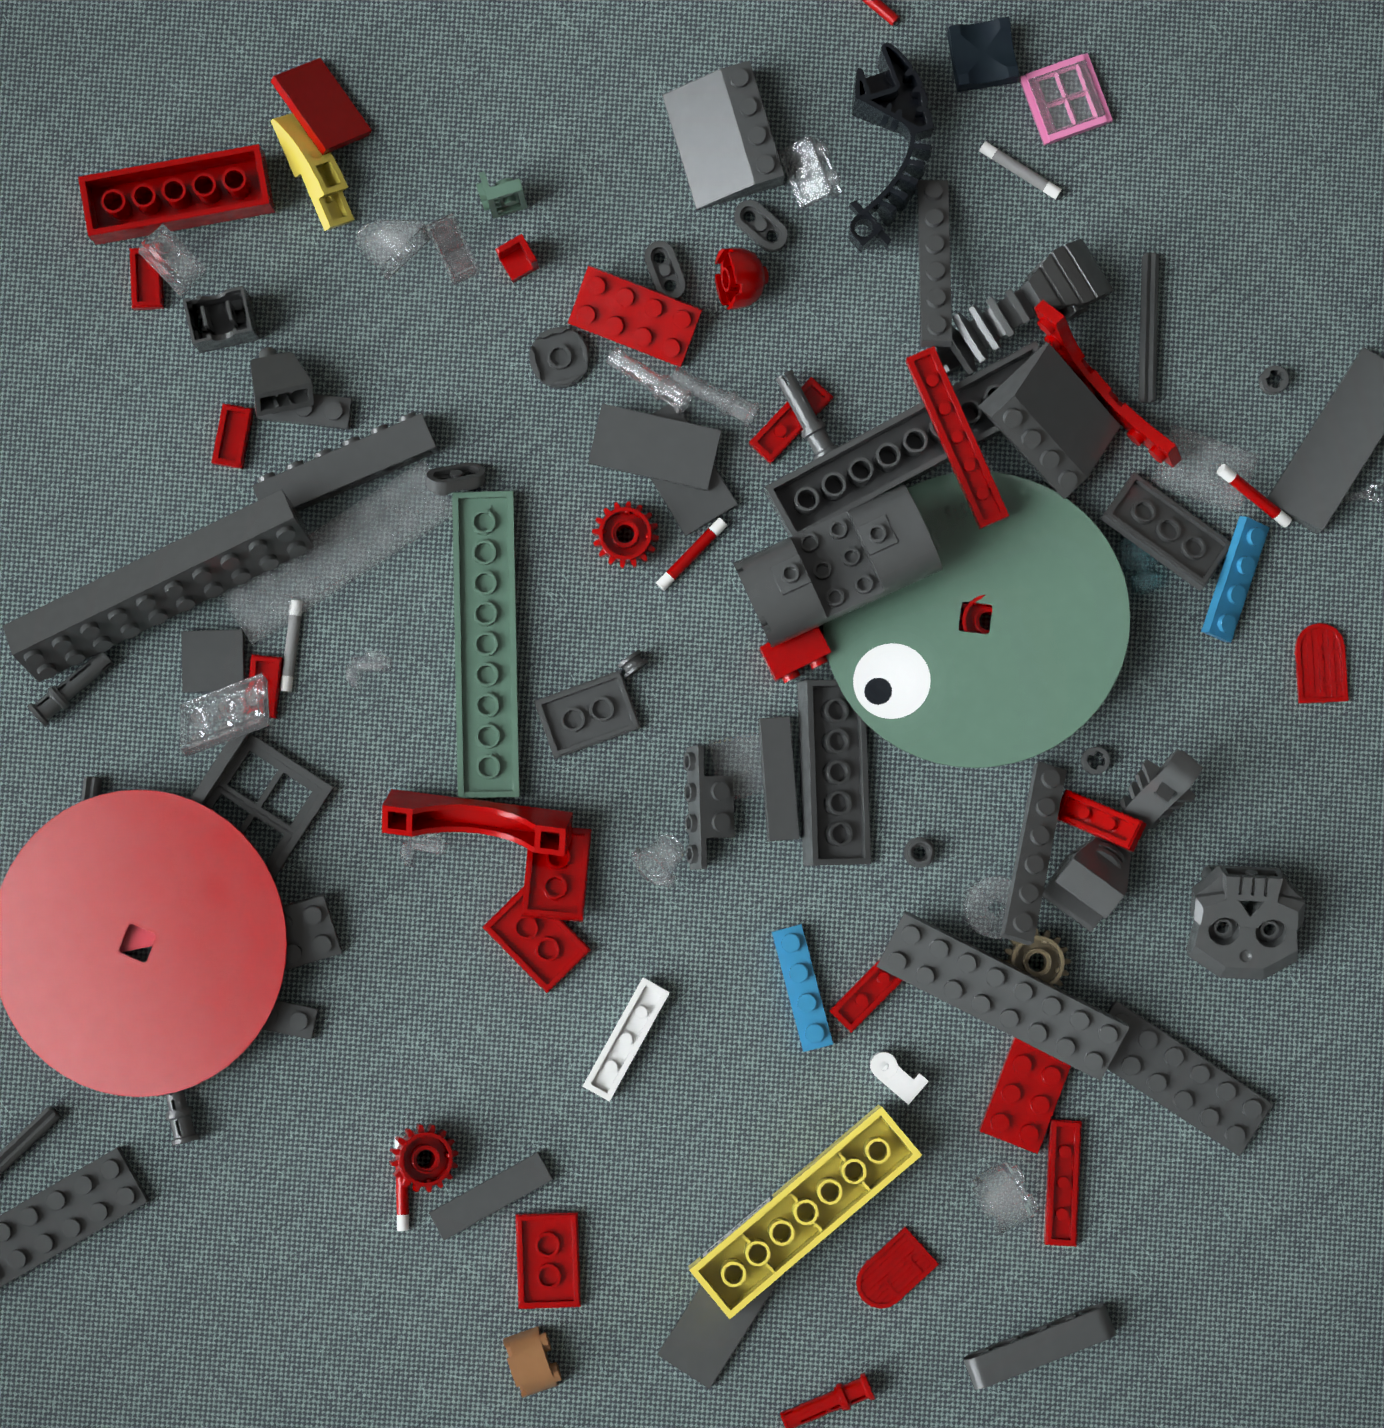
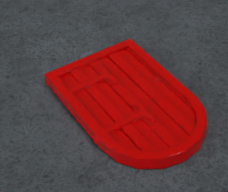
(1321, 665)
(894, 1270)

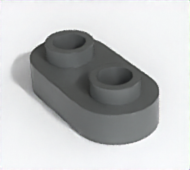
(761, 226)
(665, 272)
(455, 478)

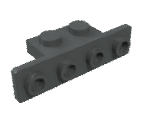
(709, 807)

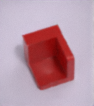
(517, 258)

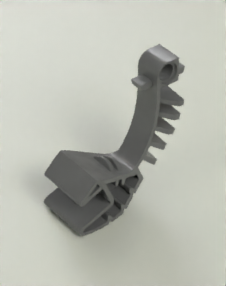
(1065, 280)
(1097, 873)

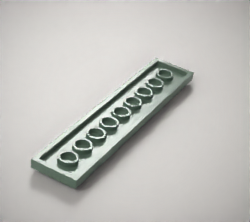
(486, 644)

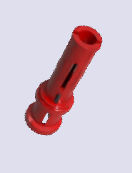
(840, 1398)

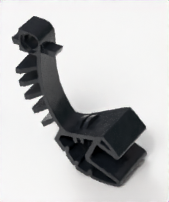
(898, 104)

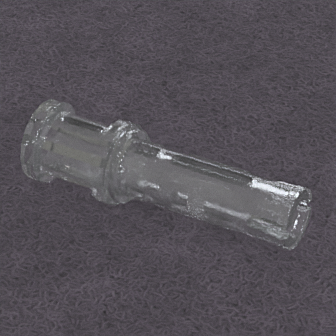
(660, 385)
(727, 402)

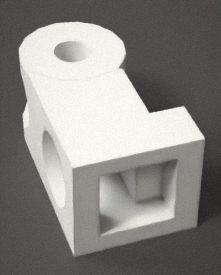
(886, 1069)

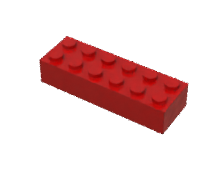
(176, 194)

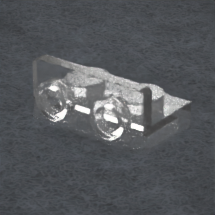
(810, 171)

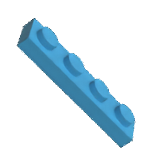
(1235, 579)
(802, 988)

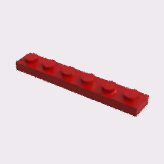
(956, 437)

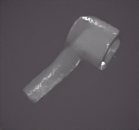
(1366, 494)

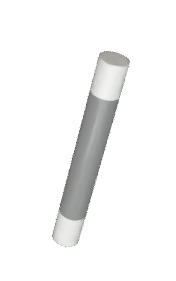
(1020, 170)
(290, 654)

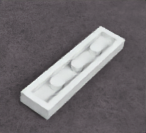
(626, 1039)

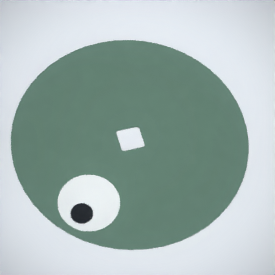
(1049, 645)

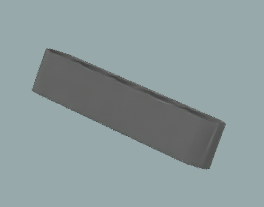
(1039, 1346)

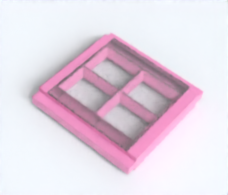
(1065, 99)

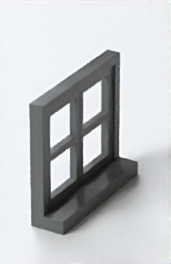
(226, 766)

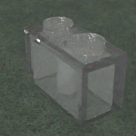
(172, 260)

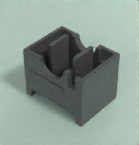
(221, 320)

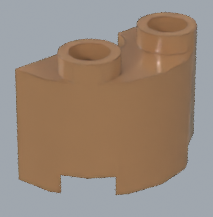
(530, 1361)

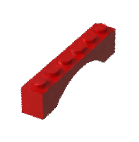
(423, 813)

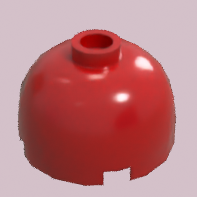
(740, 278)

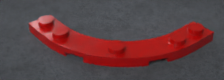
(1139, 431)

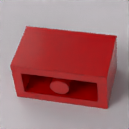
(796, 654)

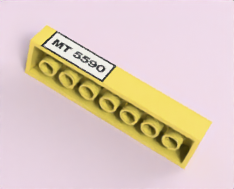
(804, 1211)

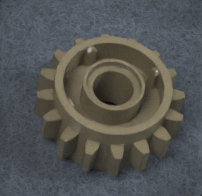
(1048, 949)

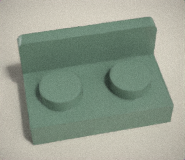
(503, 198)

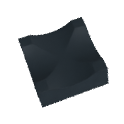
(982, 54)

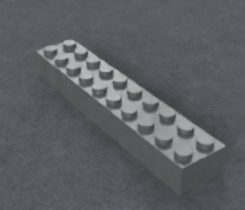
(884, 455)
(158, 586)

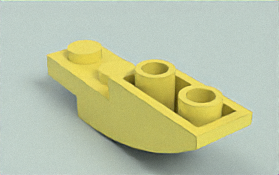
(318, 171)

